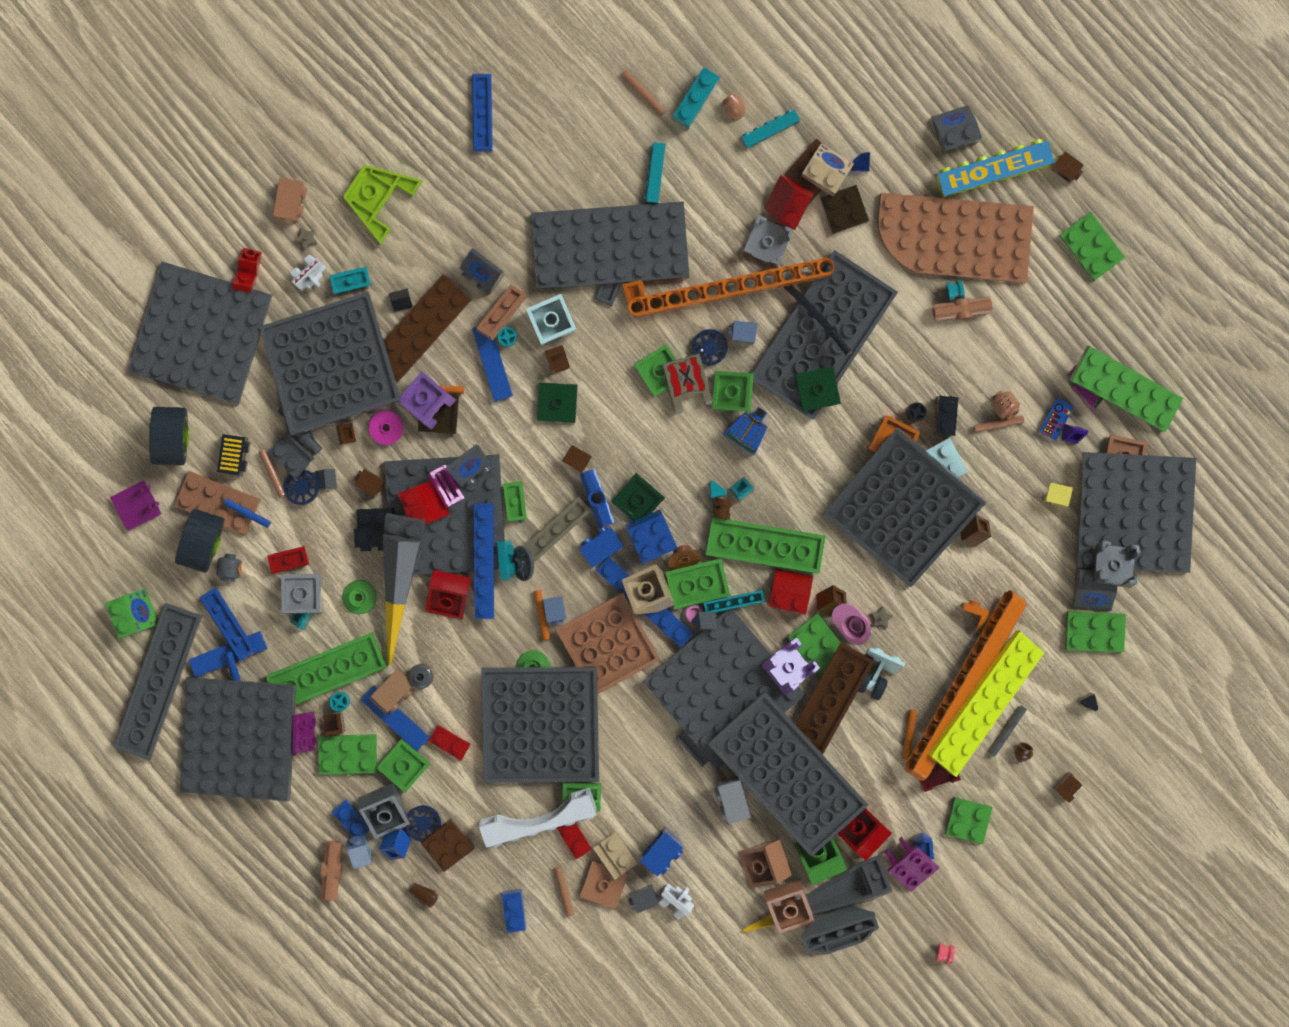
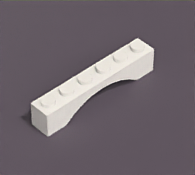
(501, 829)

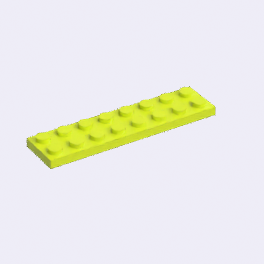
(986, 703)

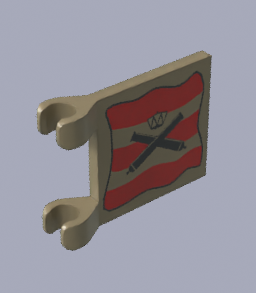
(686, 378)

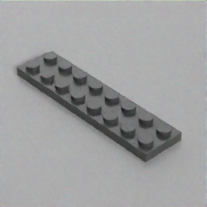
(158, 681)

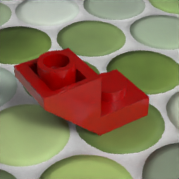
(247, 270)

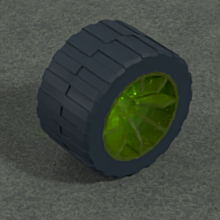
(168, 436)
(199, 540)

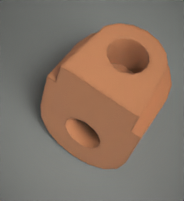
(734, 107)

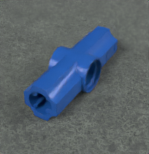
(592, 485)

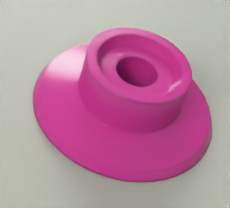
(377, 423)

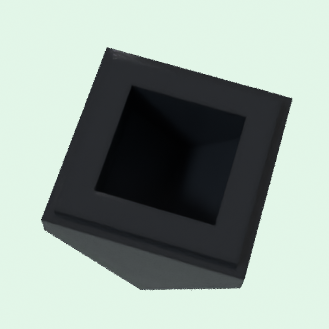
(400, 300)
(1089, 701)

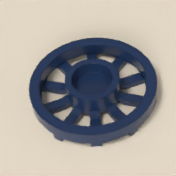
(710, 347)
(302, 488)
(423, 822)

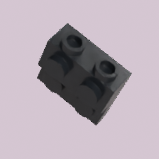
(370, 528)

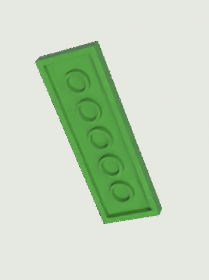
(1126, 388)
(765, 545)
(332, 668)

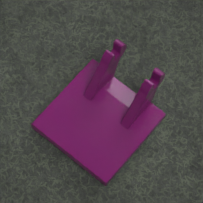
(136, 505)
(304, 732)
(912, 868)

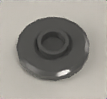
(523, 562)

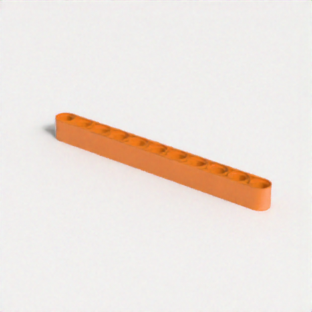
(739, 281)
(973, 669)

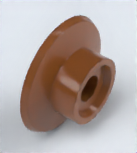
(684, 557)

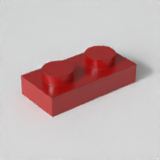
(288, 559)
(449, 742)
(575, 839)

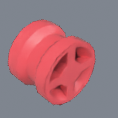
(945, 953)

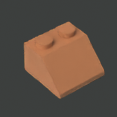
(765, 864)
(789, 906)

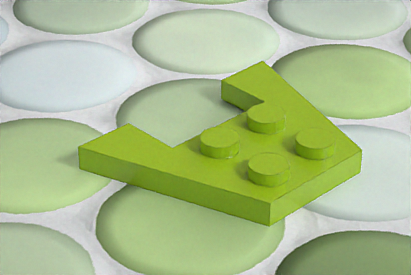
(371, 192)

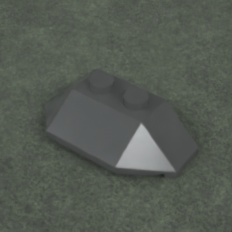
(839, 930)

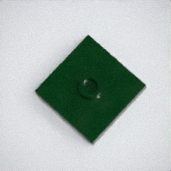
(818, 388)
(557, 402)
(637, 498)

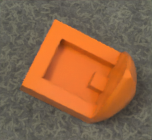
(974, 607)

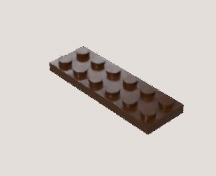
(424, 325)
(833, 695)

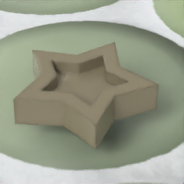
(306, 238)
(881, 617)

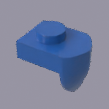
(925, 843)

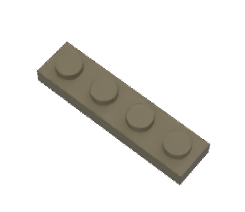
(557, 528)

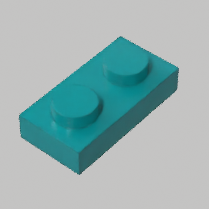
(350, 280)
(506, 565)

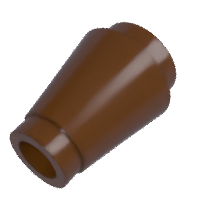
(424, 895)

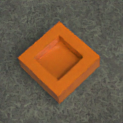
(634, 290)

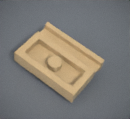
(614, 856)

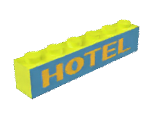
(994, 169)

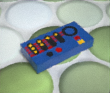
(1056, 419)

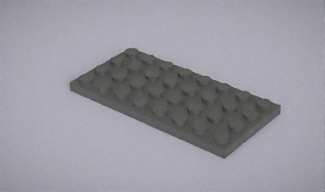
(610, 245)
(851, 303)
(787, 774)

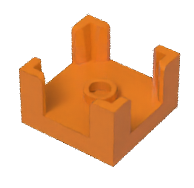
(886, 428)

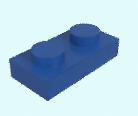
(351, 819)

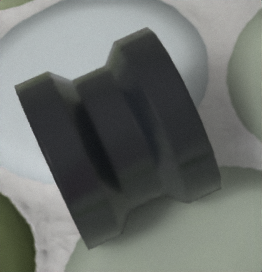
(918, 411)

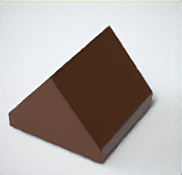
(345, 433)

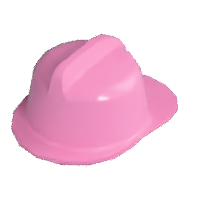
(852, 624)

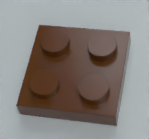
(447, 845)

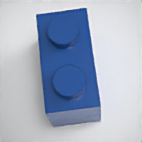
(600, 547)
(514, 910)

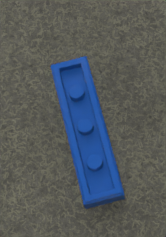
(482, 112)
(493, 366)
(228, 624)
(216, 658)
(399, 723)

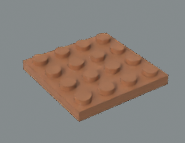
(610, 640)

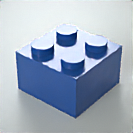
(651, 536)
(661, 852)

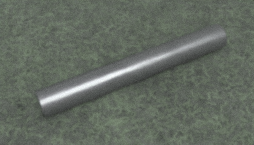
(1007, 731)

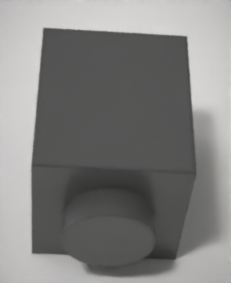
(643, 899)

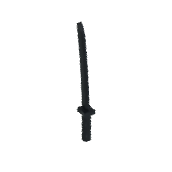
(831, 331)

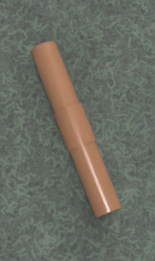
(998, 424)
(272, 473)
(563, 891)

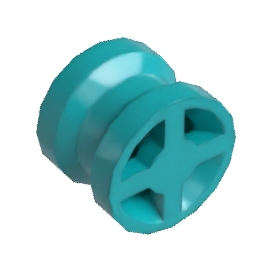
(955, 290)
(506, 333)
(336, 701)

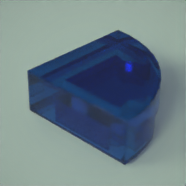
(861, 163)

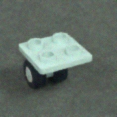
(882, 661)

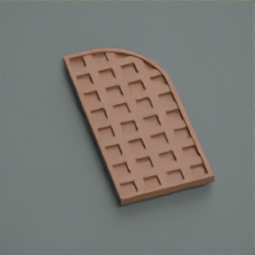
(957, 236)

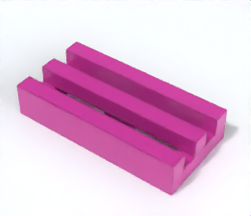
(439, 489)

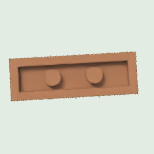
(501, 312)

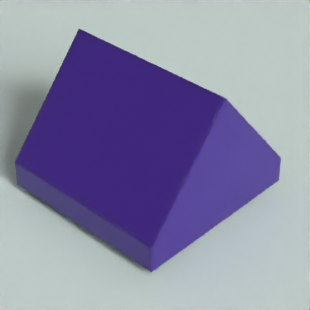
(1073, 433)

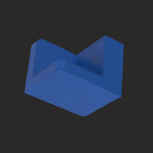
(395, 844)

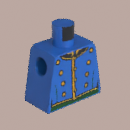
(748, 430)

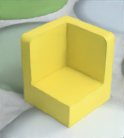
(1058, 494)

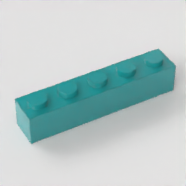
(770, 128)
(655, 173)
(734, 601)

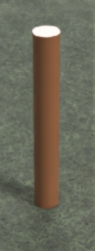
(643, 92)

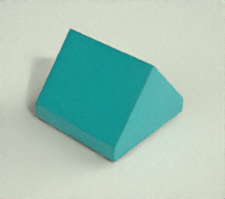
(742, 489)
(716, 490)
(301, 619)

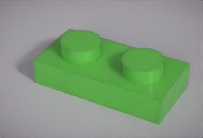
(515, 501)

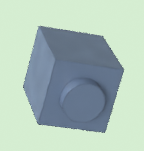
(743, 332)
(555, 610)
(359, 851)

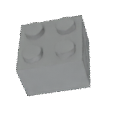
(733, 800)

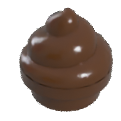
(1023, 752)

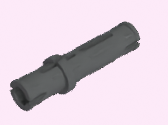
(305, 438)

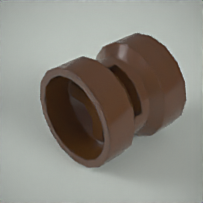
(722, 508)

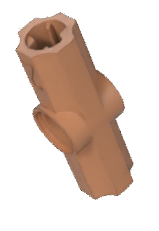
(962, 308)
(331, 870)

